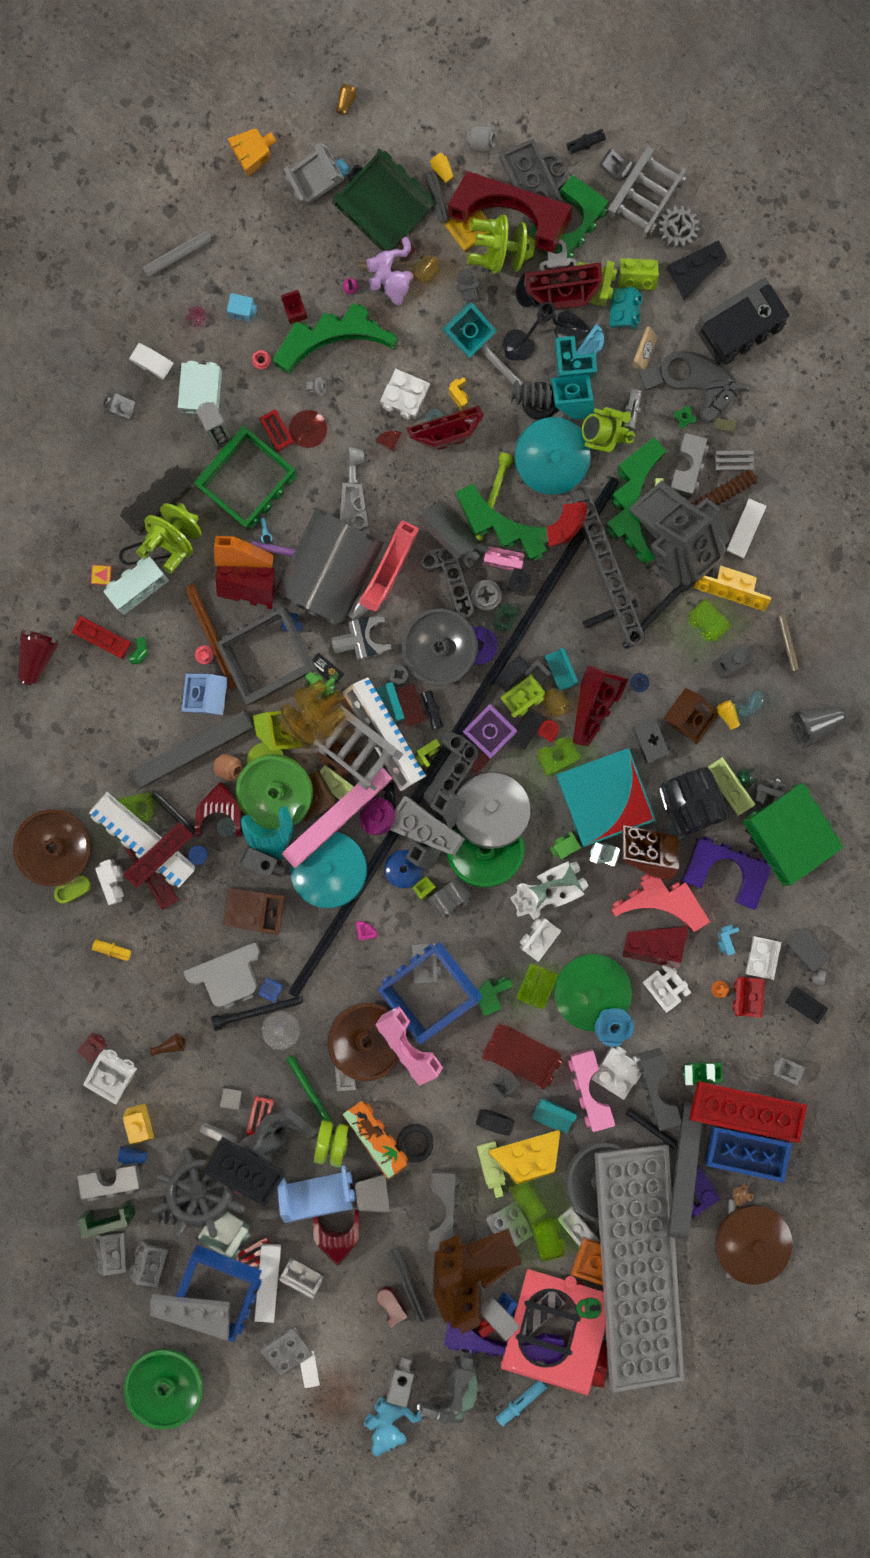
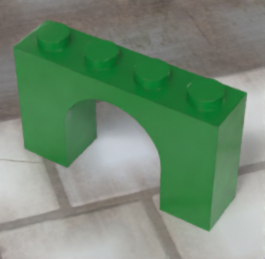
(591, 208)

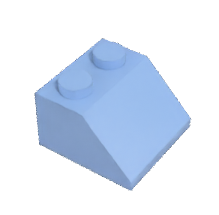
(204, 694)

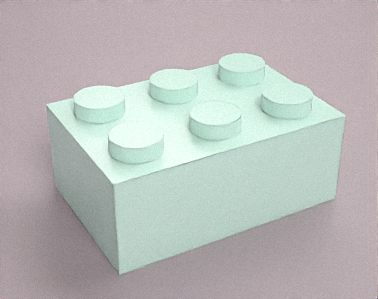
(135, 585)

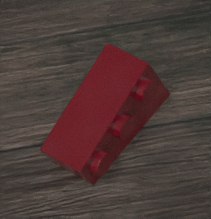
(246, 583)

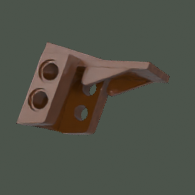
(459, 1270)

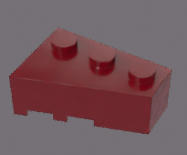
(657, 946)

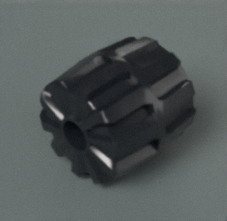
(693, 801)

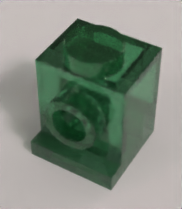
(505, 611)

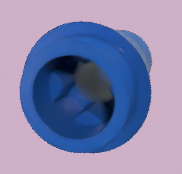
(131, 1155)

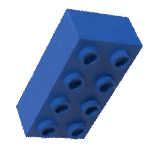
(747, 1153)

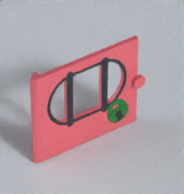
(580, 1357)

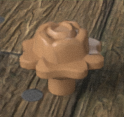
(741, 1194)

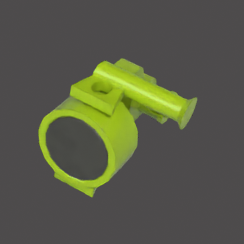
(600, 429)

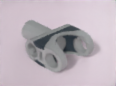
(360, 639)

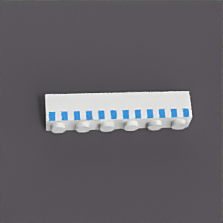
(371, 710)
(139, 837)

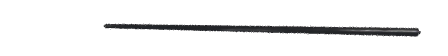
(460, 726)

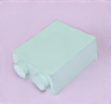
(198, 385)

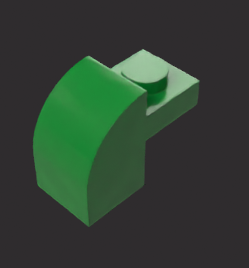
(489, 1001)
(703, 1071)

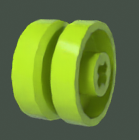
(332, 1144)

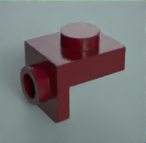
(294, 307)

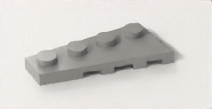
(353, 507)
(420, 825)
(197, 1314)

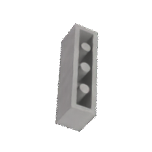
(214, 424)

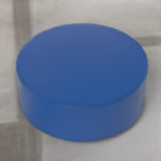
(198, 855)

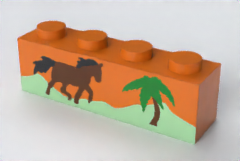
(375, 1140)

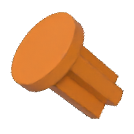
(720, 989)

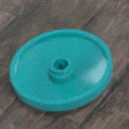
(552, 455)
(331, 873)

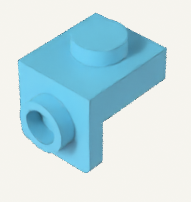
(725, 944)

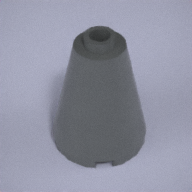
(815, 724)

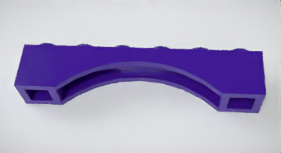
(474, 1343)

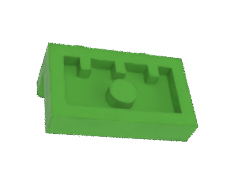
(310, 679)

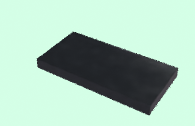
(243, 1171)

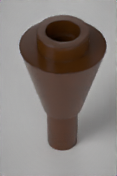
(173, 1044)

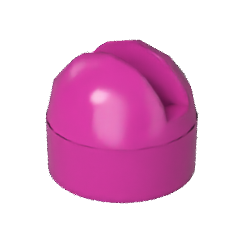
(346, 286)

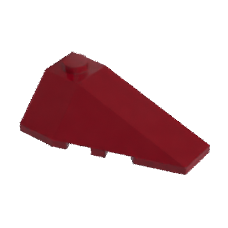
(596, 696)

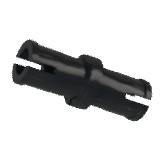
(586, 141)
(431, 710)

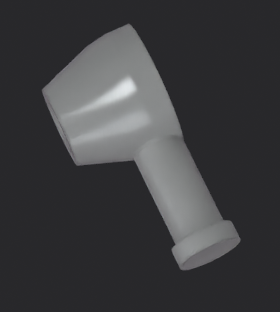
(354, 457)

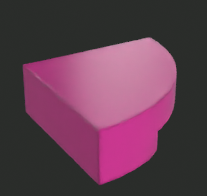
(365, 931)

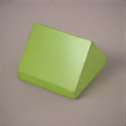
(424, 888)

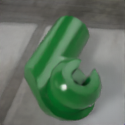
(140, 653)

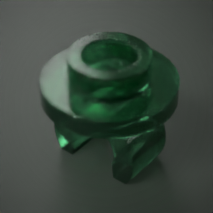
(745, 777)

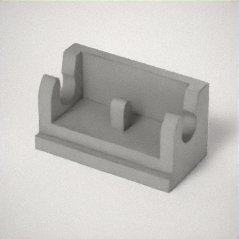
(301, 1277)

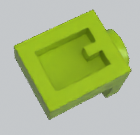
(429, 749)

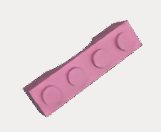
(420, 1064)
(598, 1114)

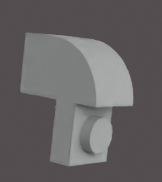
(499, 1319)

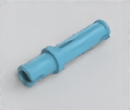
(514, 1408)

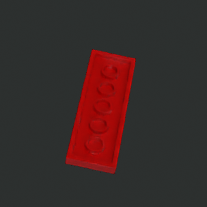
(748, 1112)

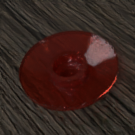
(312, 437)

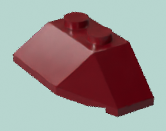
(565, 286)
(447, 429)

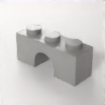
(693, 449)
(92, 1185)

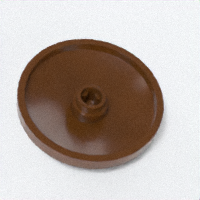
(52, 847)
(357, 1044)
(753, 1244)

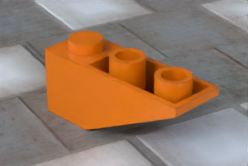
(239, 553)

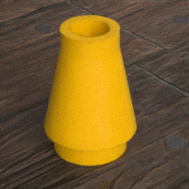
(441, 166)
(728, 714)

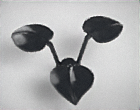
(519, 346)

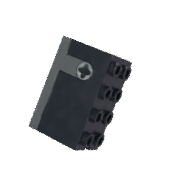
(742, 322)

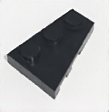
(696, 267)

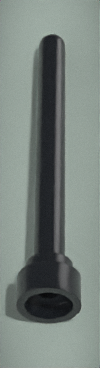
(659, 609)
(221, 1021)

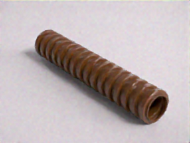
(729, 489)

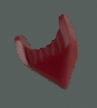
(218, 801)
(334, 1244)

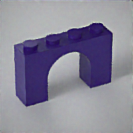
(753, 871)

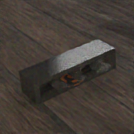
(166, 490)

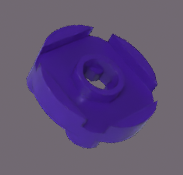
(488, 649)

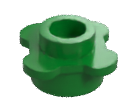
(682, 423)

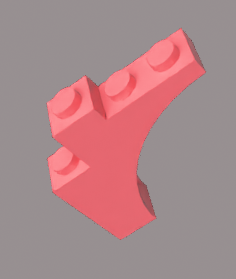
(390, 566)
(655, 895)

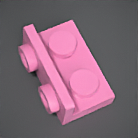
(503, 559)

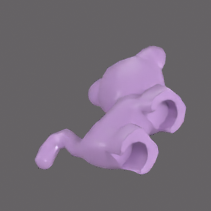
(396, 282)

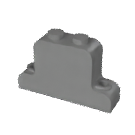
(228, 976)

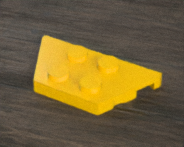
(529, 1157)

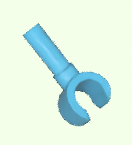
(264, 530)

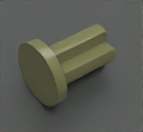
(726, 425)

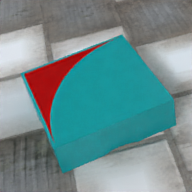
(605, 797)

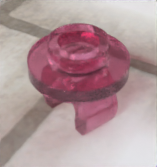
(198, 313)

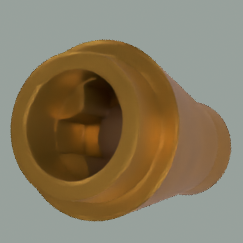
(345, 98)

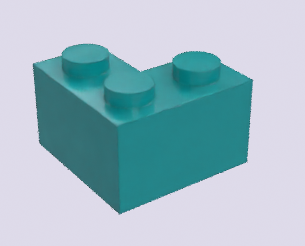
(571, 364)

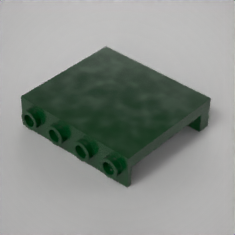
(384, 201)

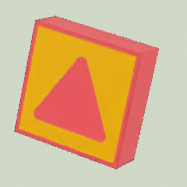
(101, 575)

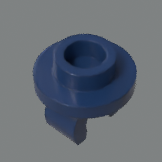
(639, 682)

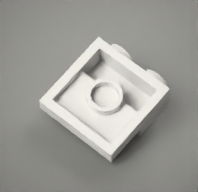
(404, 394)
(110, 874)
(617, 1072)
(110, 1076)

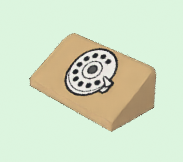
(645, 349)

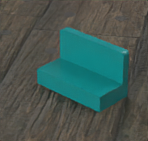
(561, 669)
(390, 700)
(554, 1115)

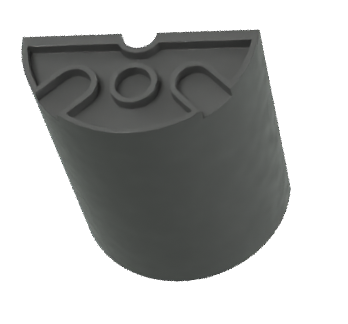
(328, 567)

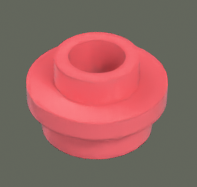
(261, 354)

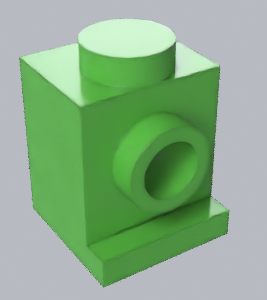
(565, 846)

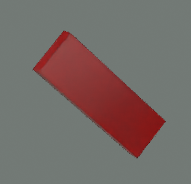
(101, 637)

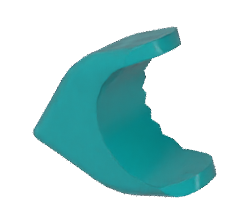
(268, 841)

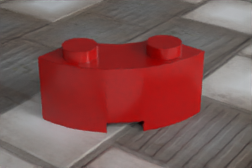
(568, 524)

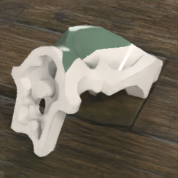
(535, 896)

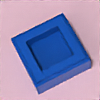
(270, 989)

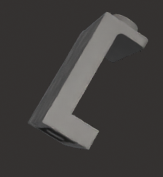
(314, 175)

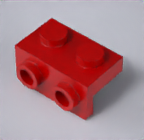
(749, 997)

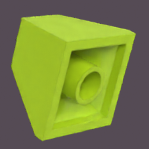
(269, 731)

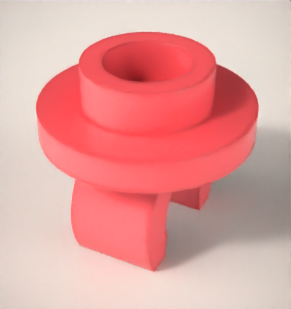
(204, 654)

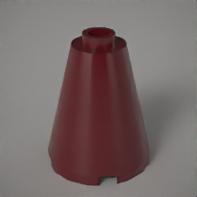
(34, 655)

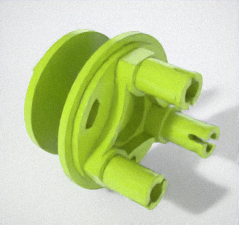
(497, 243)
(170, 533)

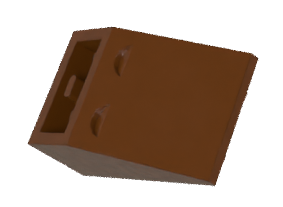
(650, 851)
(254, 910)

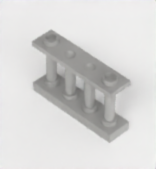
(637, 176)
(374, 741)

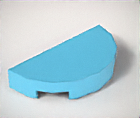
(593, 342)

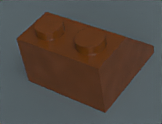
(691, 715)

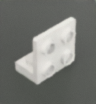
(539, 939)

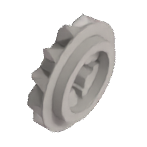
(478, 590)

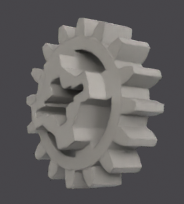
(686, 227)

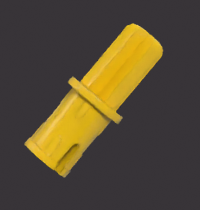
(111, 950)

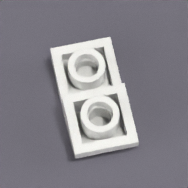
(151, 360)

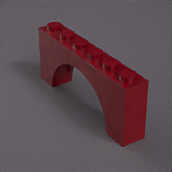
(480, 193)

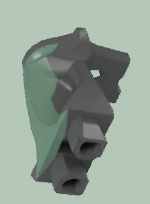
(463, 1387)

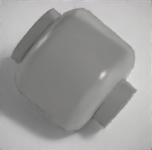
(481, 138)

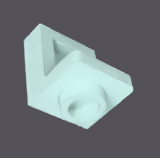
(605, 853)

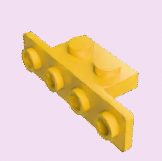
(734, 587)

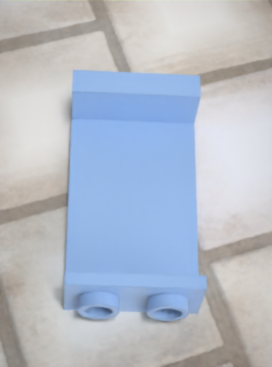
(316, 1196)

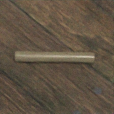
(788, 642)

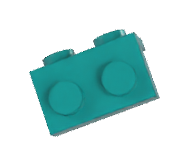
(625, 308)

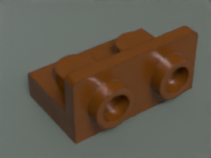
(328, 760)

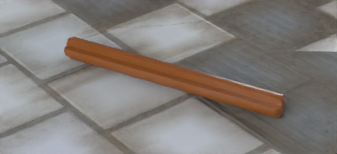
(209, 632)

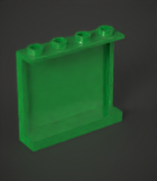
(793, 835)

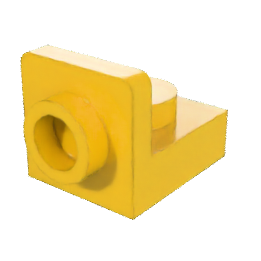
(458, 396)

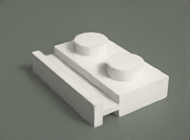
(763, 958)

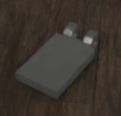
(452, 534)

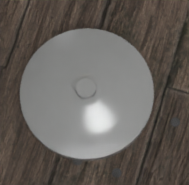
(493, 810)

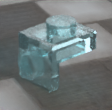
(754, 702)

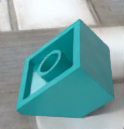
(468, 329)
(573, 395)

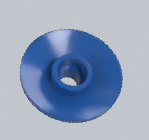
(393, 872)

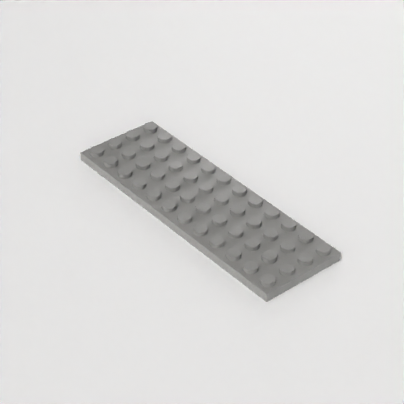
(639, 1268)

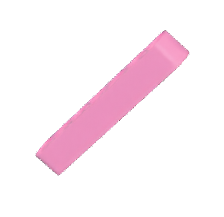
(334, 819)

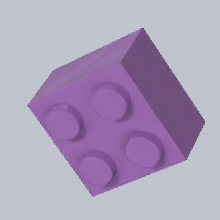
(490, 731)

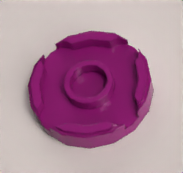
(377, 816)

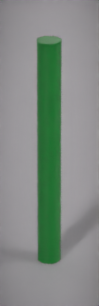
(308, 1089)

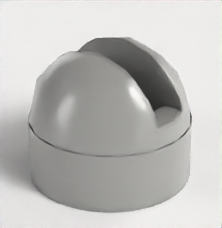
(819, 977)

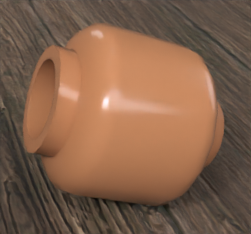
(227, 767)

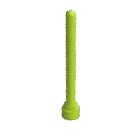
(505, 461)

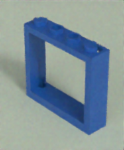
(394, 1000)
(230, 1267)

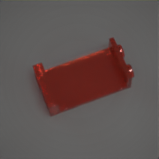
(522, 1055)

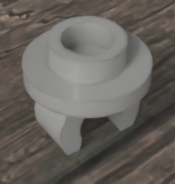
(317, 387)

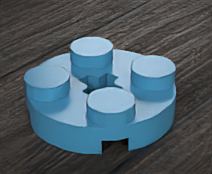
(607, 1019)

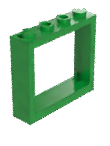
(224, 456)

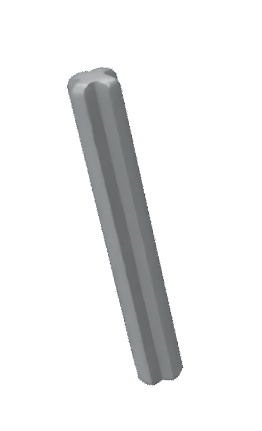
(177, 253)

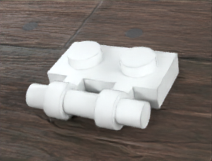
(661, 989)

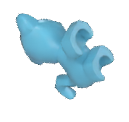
(386, 1434)

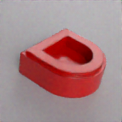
(548, 730)

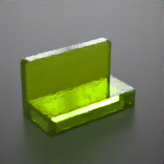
(537, 986)

